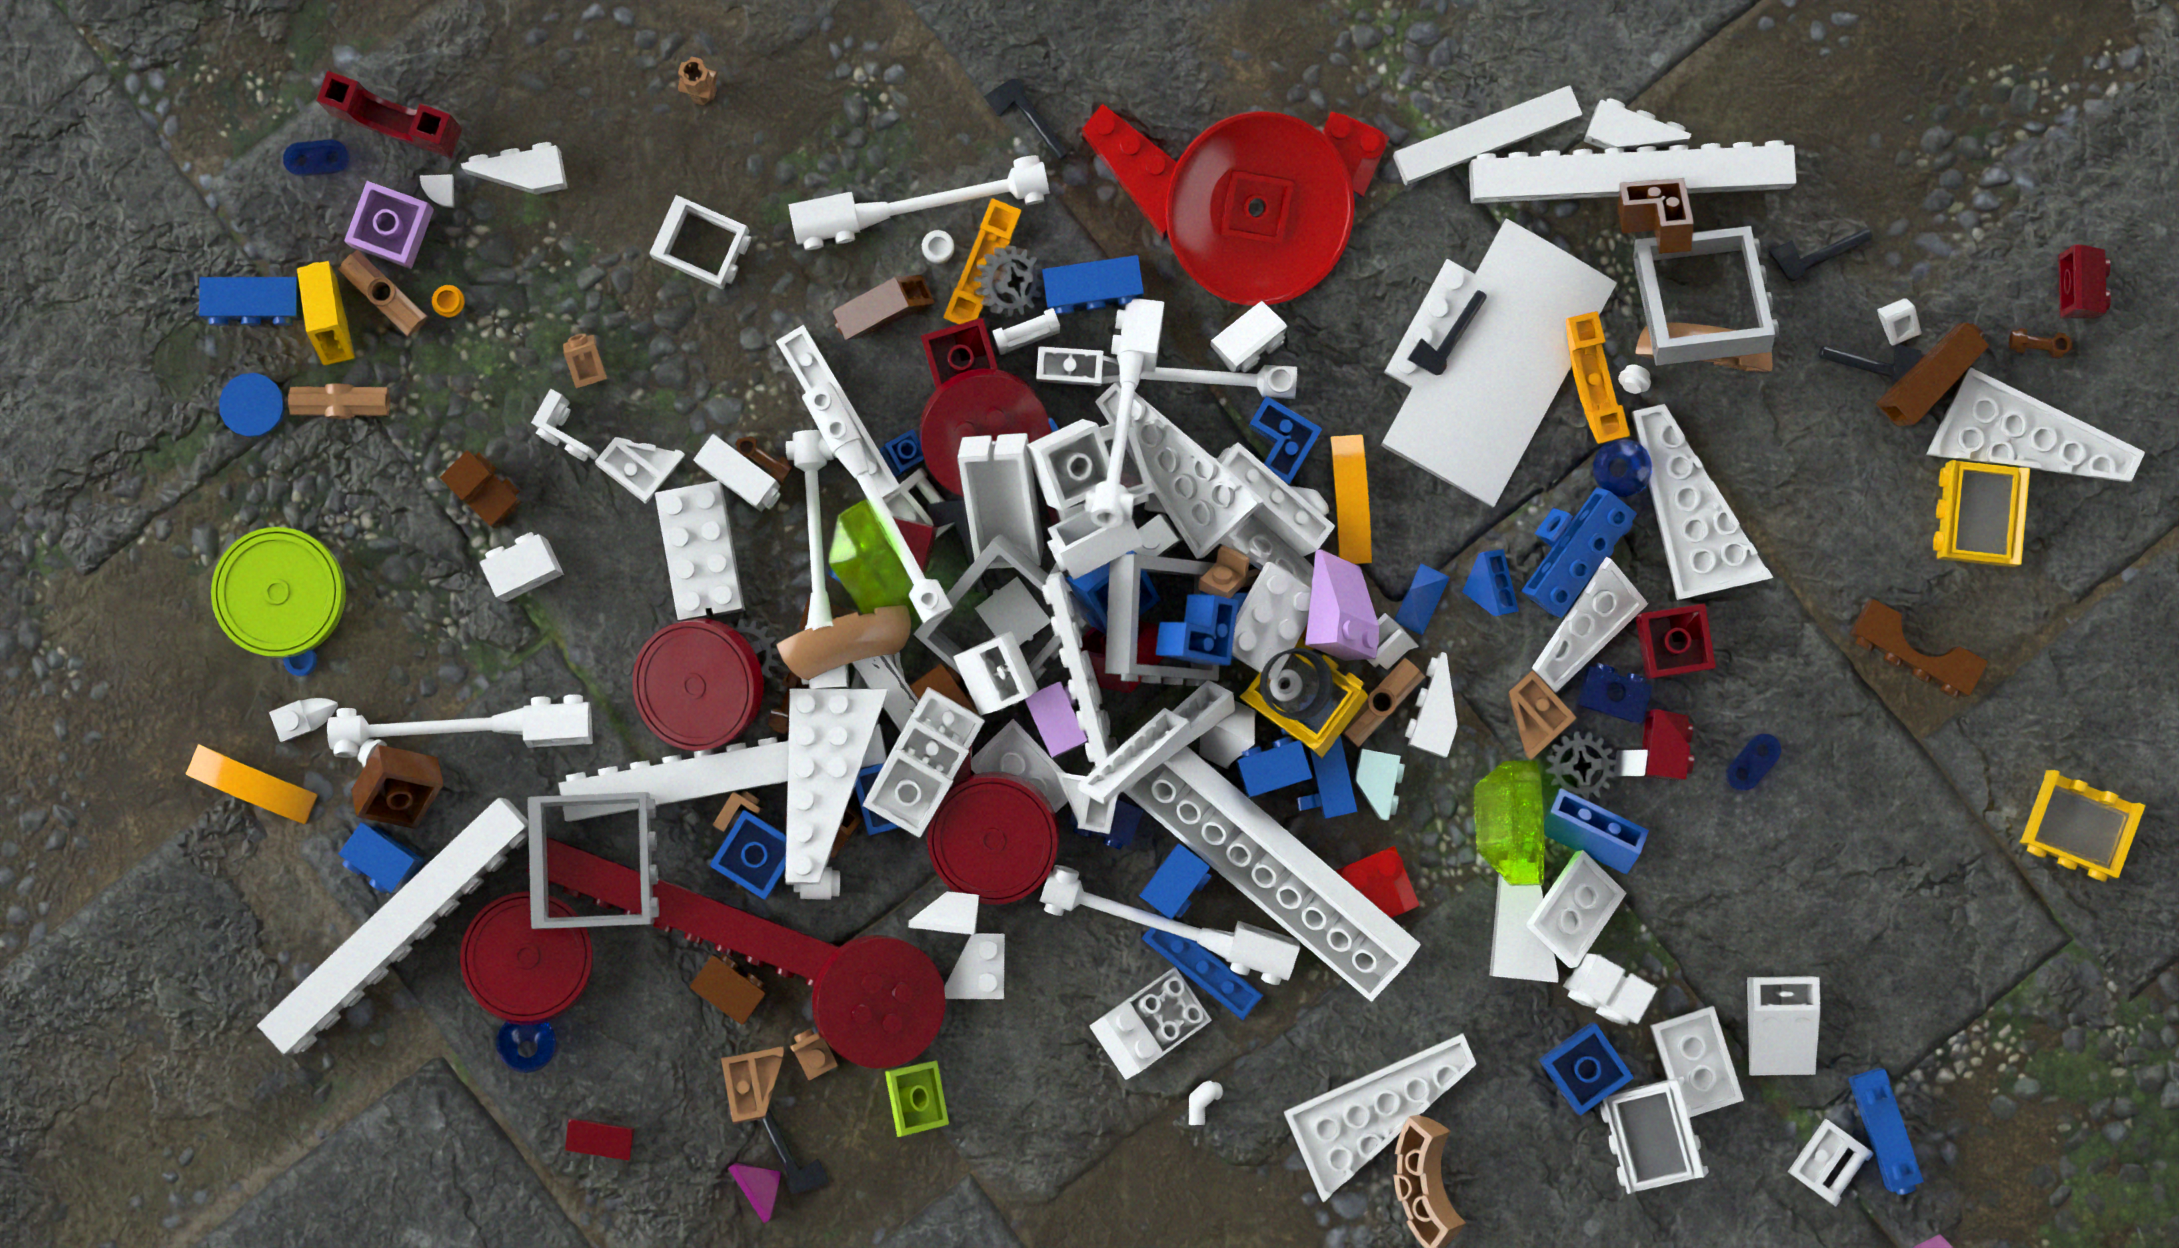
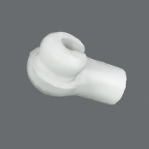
(1313, 498)
(1200, 1099)

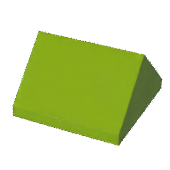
(917, 1098)

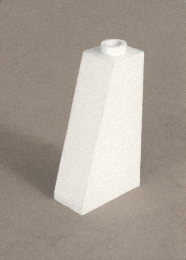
(1514, 946)

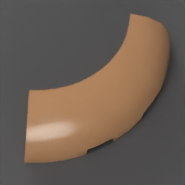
(1746, 363)
(846, 641)
(1421, 1184)

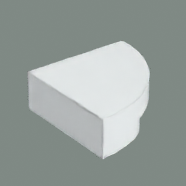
(439, 189)

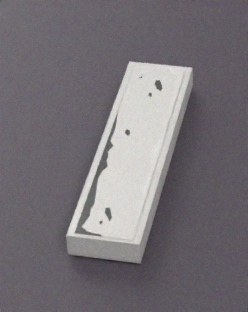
(880, 673)

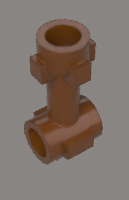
(2054, 346)
(749, 449)
(780, 717)

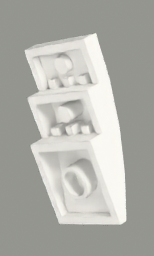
(923, 762)

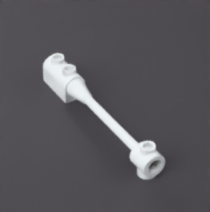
(841, 217)
(1135, 353)
(1094, 369)
(846, 445)
(811, 454)
(539, 723)
(1245, 948)

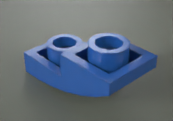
(902, 453)

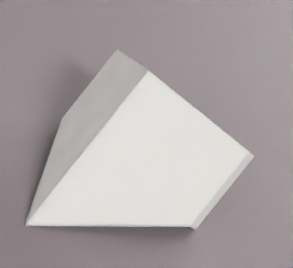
(1229, 737)
(1089, 812)

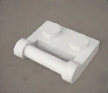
(1027, 332)
(905, 506)
(1822, 1155)

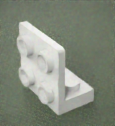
(554, 412)

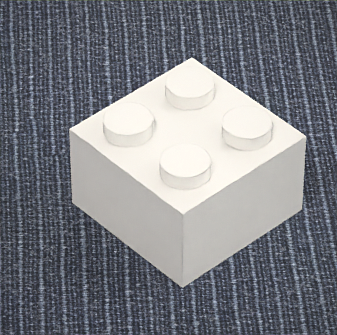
(1070, 463)
(520, 566)

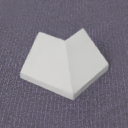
(949, 913)

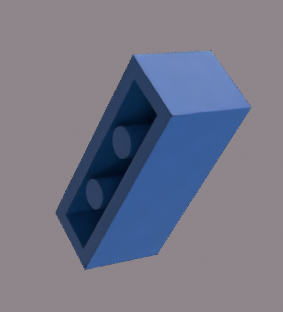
(1092, 284)
(250, 300)
(1594, 831)

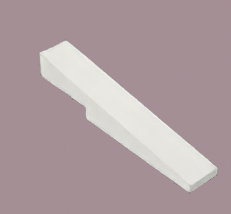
(1486, 135)
(1159, 741)

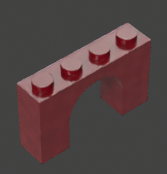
(420, 127)

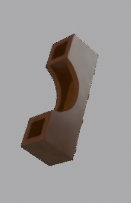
(1881, 630)

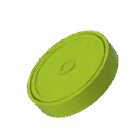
(278, 592)

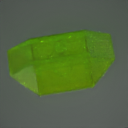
(868, 562)
(1512, 822)

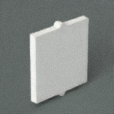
(1013, 610)

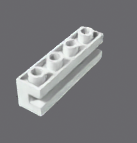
(1283, 508)

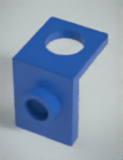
(1554, 526)

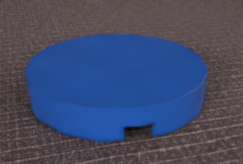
(251, 405)

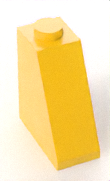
(324, 313)

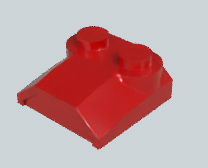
(1358, 146)
(1382, 881)

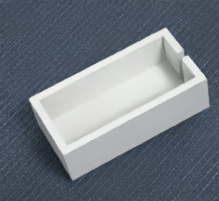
(1000, 494)
(699, 551)
(1602, 986)

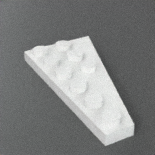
(2015, 430)
(1189, 483)
(1695, 523)
(1083, 681)
(824, 761)
(1360, 1118)

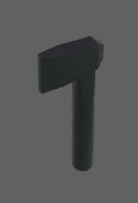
(1013, 92)
(1794, 267)
(1904, 360)
(1435, 361)
(955, 511)
(798, 1180)

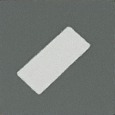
(1631, 762)

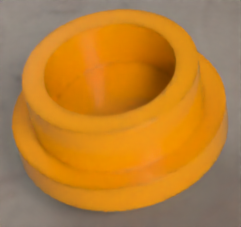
(448, 301)

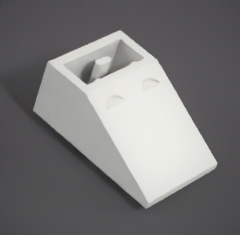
(1150, 1023)
(1783, 1025)

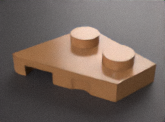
(1538, 713)
(751, 1082)

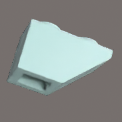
(1376, 780)

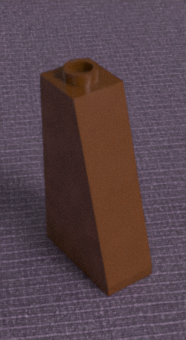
(1933, 375)

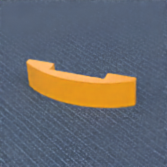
(994, 232)
(1593, 378)
(1351, 498)
(251, 784)

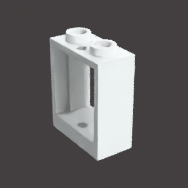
(671, 228)
(738, 473)
(1084, 546)

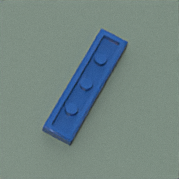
(1205, 970)

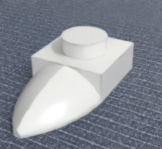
(301, 717)

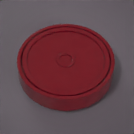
(972, 406)
(697, 684)
(994, 837)
(521, 970)
(878, 1001)

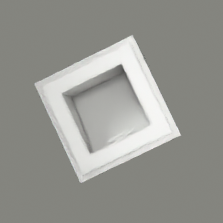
(1899, 321)

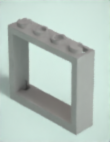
(1712, 345)
(1123, 620)
(946, 649)
(538, 859)

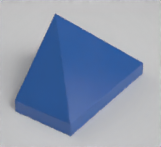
(1491, 584)
(1421, 599)

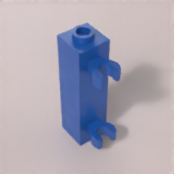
(1331, 781)
(1886, 1131)

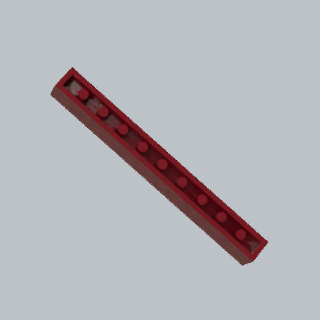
(688, 911)

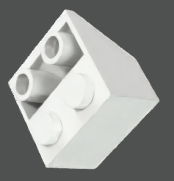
(1249, 337)
(996, 673)

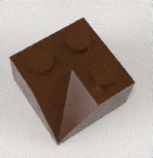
(397, 786)

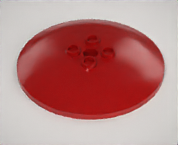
(1303, 215)

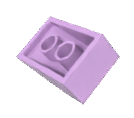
(1341, 610)

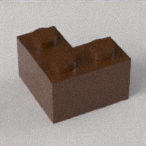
(1660, 208)
(476, 484)

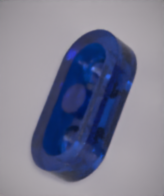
(317, 157)
(1752, 762)

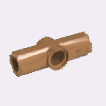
(697, 81)
(396, 306)
(339, 401)
(1396, 687)

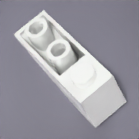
(1621, 128)
(529, 171)
(1436, 719)

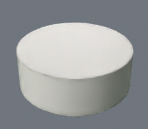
(938, 247)

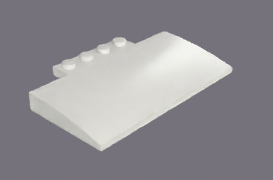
(1504, 367)

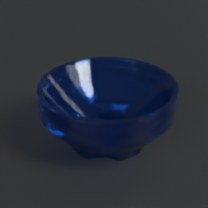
(1638, 467)
(512, 1035)

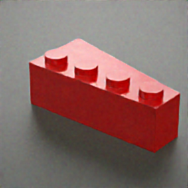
(1134, 161)

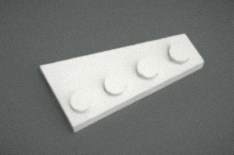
(1592, 622)

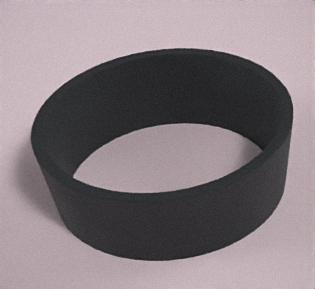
(1324, 690)

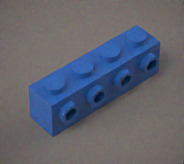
(1579, 552)

